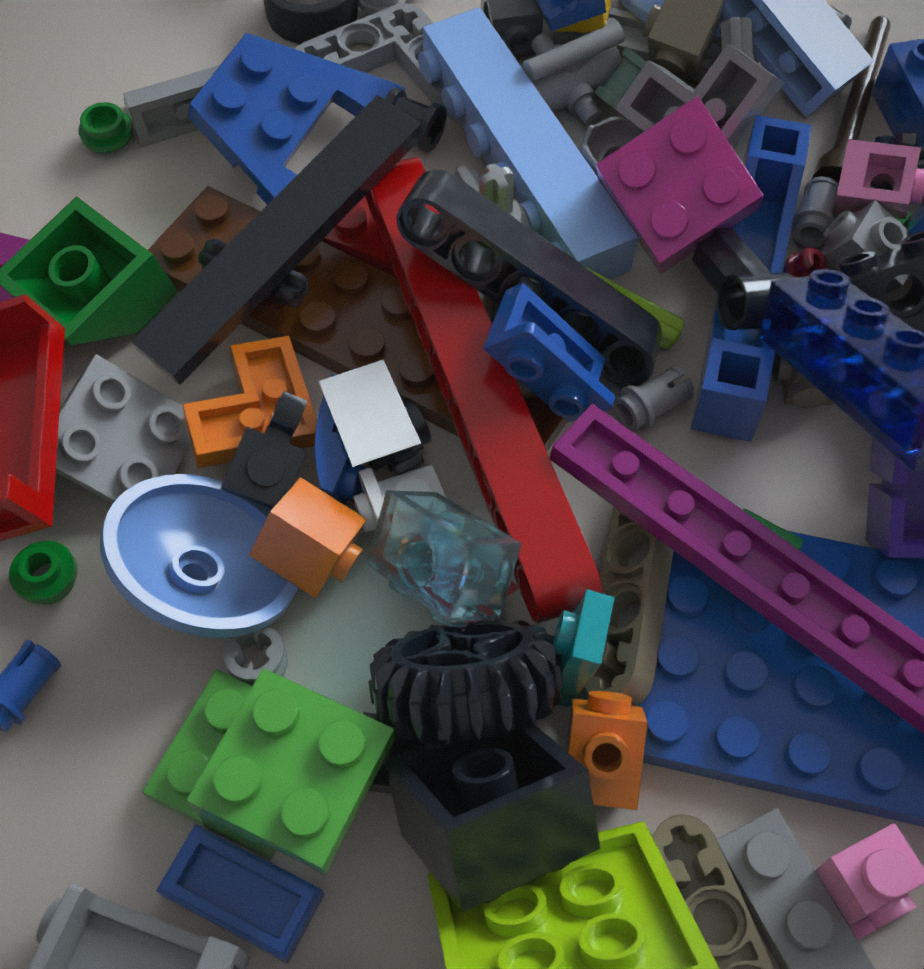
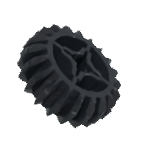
(466, 681)

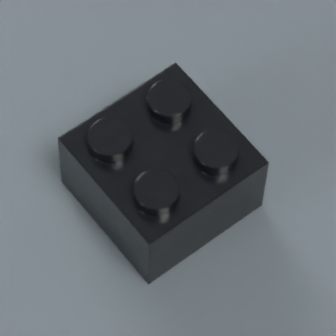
(493, 811)

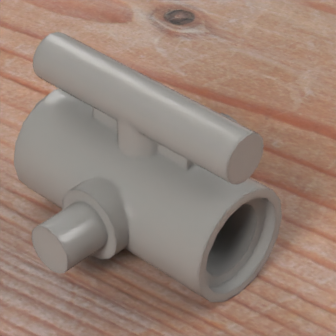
(573, 71)

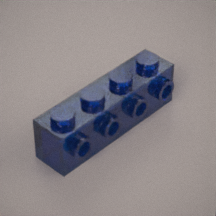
(853, 355)

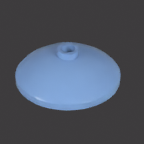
(184, 558)

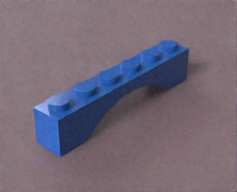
(738, 361)

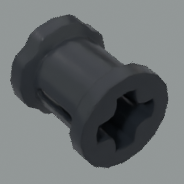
(430, 117)

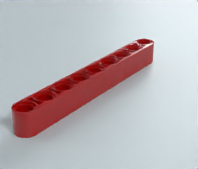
(488, 415)

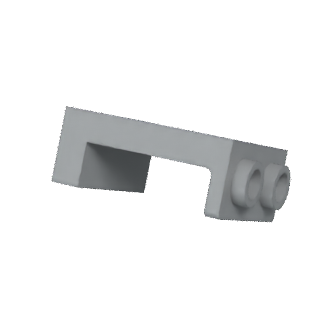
(101, 934)

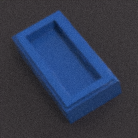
(241, 893)

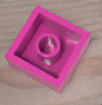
(679, 184)

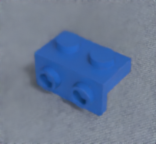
(547, 355)

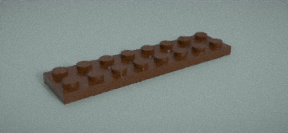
(345, 320)

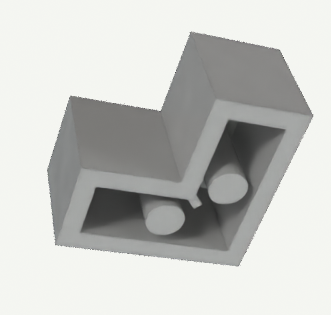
(730, 90)

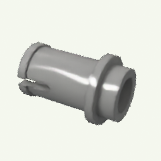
(816, 212)
(641, 405)

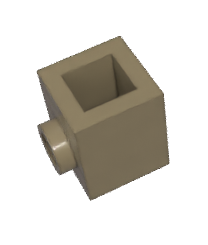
(682, 33)

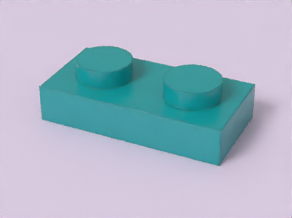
(581, 641)

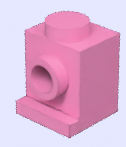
(874, 162)
(873, 880)

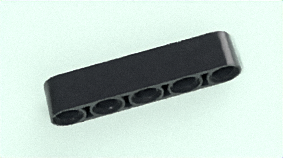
(521, 252)

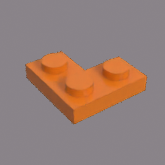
(262, 374)

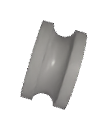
(235, 659)

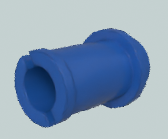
(23, 680)

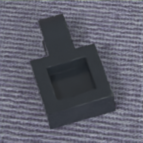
(266, 462)

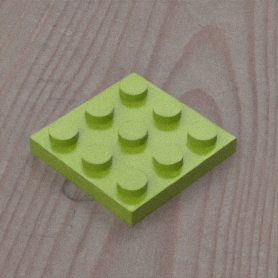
(594, 914)

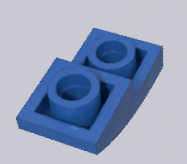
(332, 462)

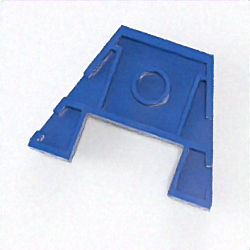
(269, 101)

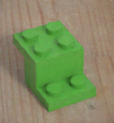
(271, 767)

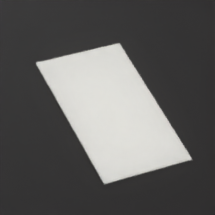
(369, 413)

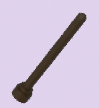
(852, 120)

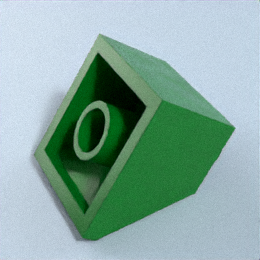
(89, 276)

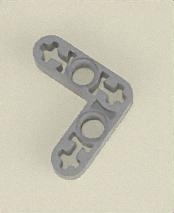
(390, 41)

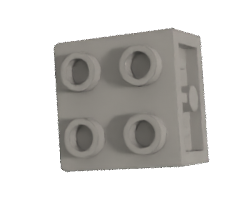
(117, 432)

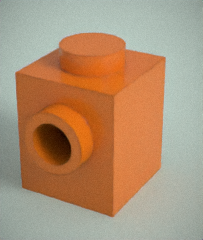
(309, 538)
(610, 743)

